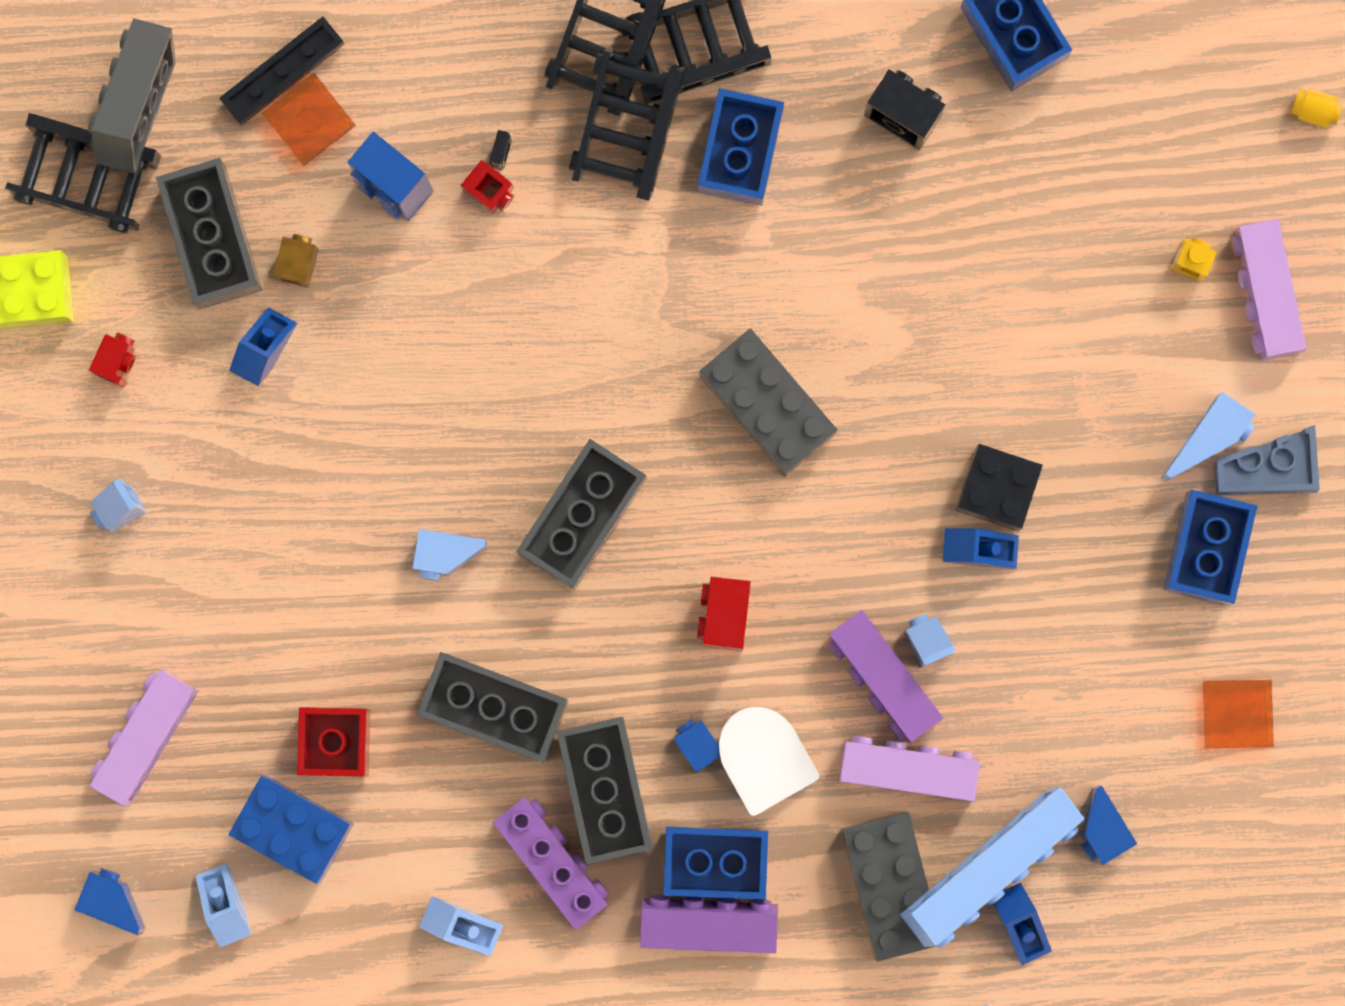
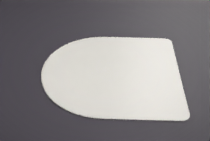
(764, 758)

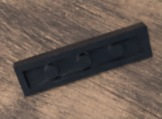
(282, 70)

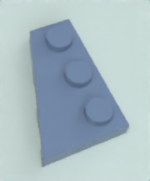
(1276, 467)

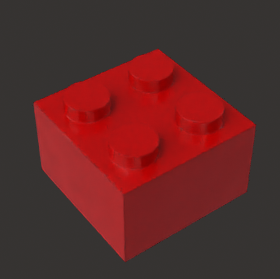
(725, 614)
(333, 742)

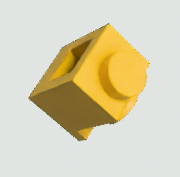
(1194, 259)

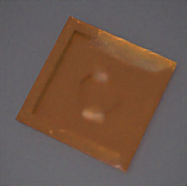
(308, 119)
(1238, 714)

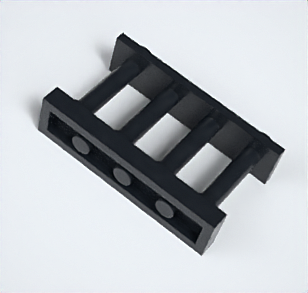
(639, 32)
(720, 65)
(660, 115)
(76, 140)

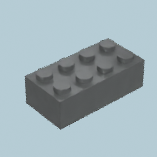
(132, 95)
(209, 233)
(767, 402)
(581, 514)
(492, 707)
(604, 790)
(887, 880)

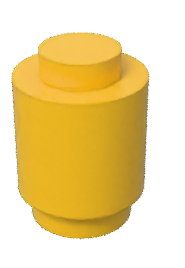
(1316, 108)

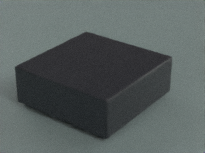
(500, 150)

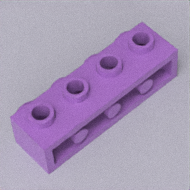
(885, 677)
(551, 863)
(709, 924)

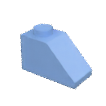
(116, 506)
(444, 553)
(928, 640)
(222, 905)
(461, 926)

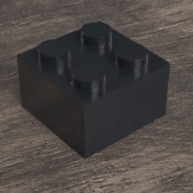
(905, 108)
(999, 487)

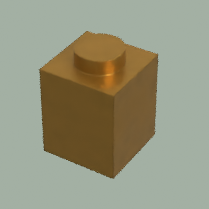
(296, 260)

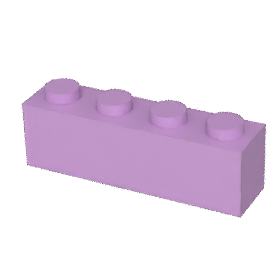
(1269, 290)
(143, 737)
(909, 770)

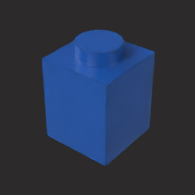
(697, 744)

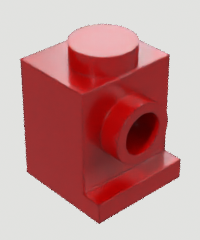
(483, 177)
(114, 358)

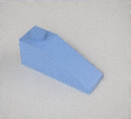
(1218, 429)

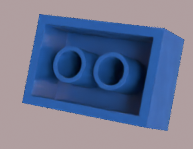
(1017, 37)
(740, 147)
(390, 176)
(1210, 547)
(291, 829)
(715, 862)

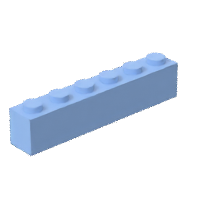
(992, 867)

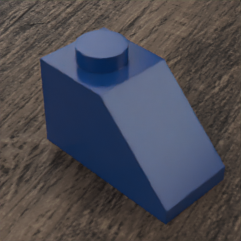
(262, 346)
(980, 548)
(1104, 829)
(110, 901)
(1022, 924)

